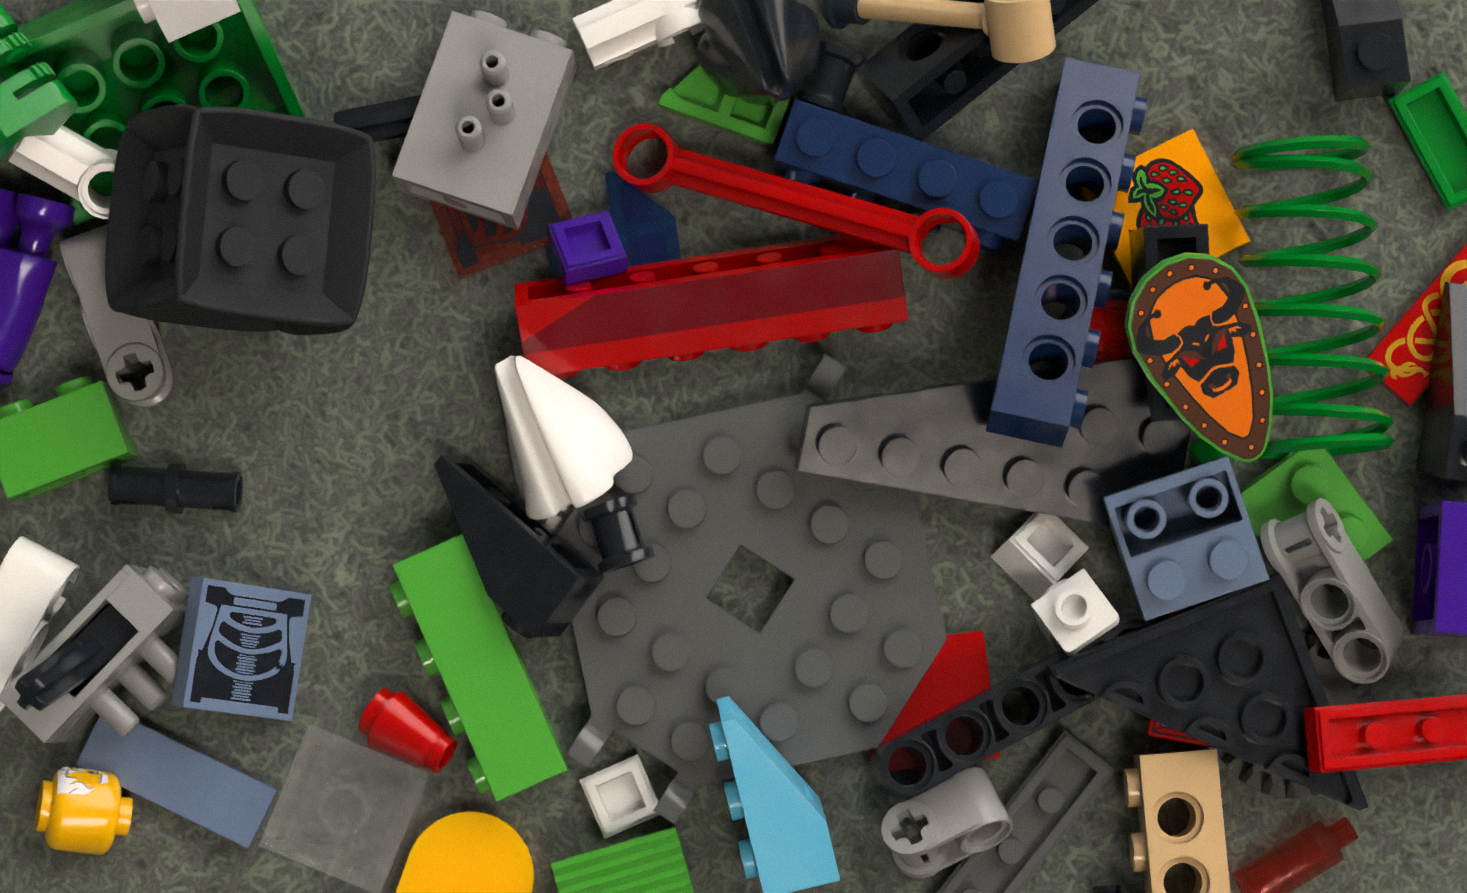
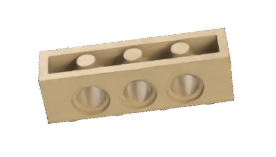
(1202, 844)

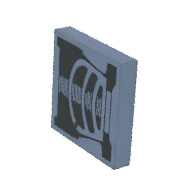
(241, 649)

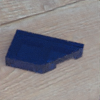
(642, 225)

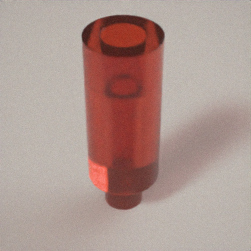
(1296, 859)

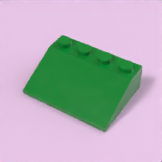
(127, 67)

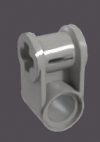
(953, 821)

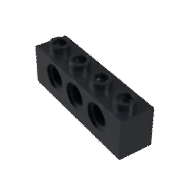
(941, 69)

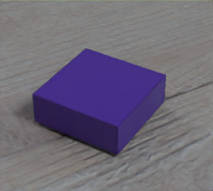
(587, 248)

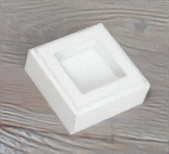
(620, 796)

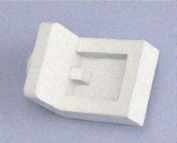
(1074, 613)

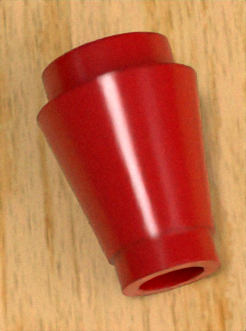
(406, 731)

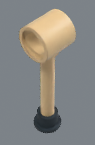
(1016, 28)

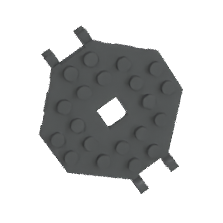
(833, 653)

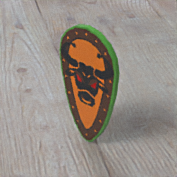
(1204, 351)

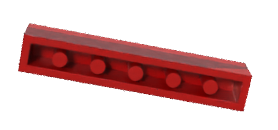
(711, 304)

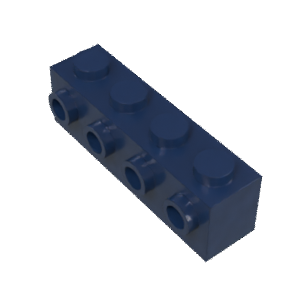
(903, 174)

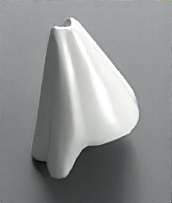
(557, 439)

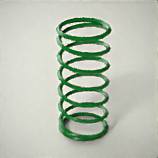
(1310, 255)

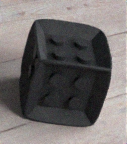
(240, 220)

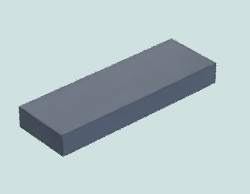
(181, 780)

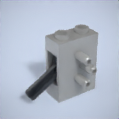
(480, 118)
(100, 654)

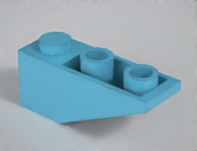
(782, 813)

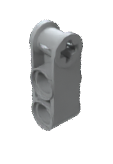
(115, 335)
(1317, 552)

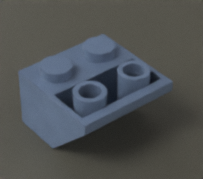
(1185, 538)

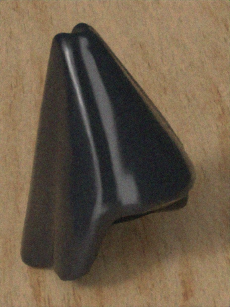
(758, 47)

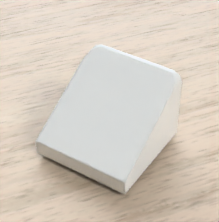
(1039, 553)

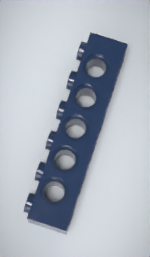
(1085, 99)

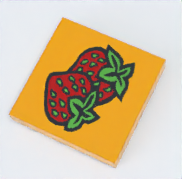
(1175, 188)

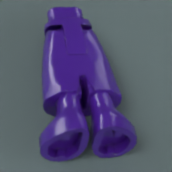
(25, 270)

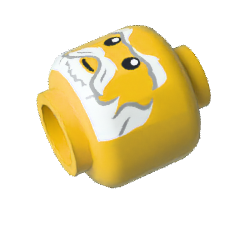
(82, 811)

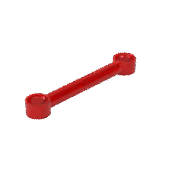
(795, 200)

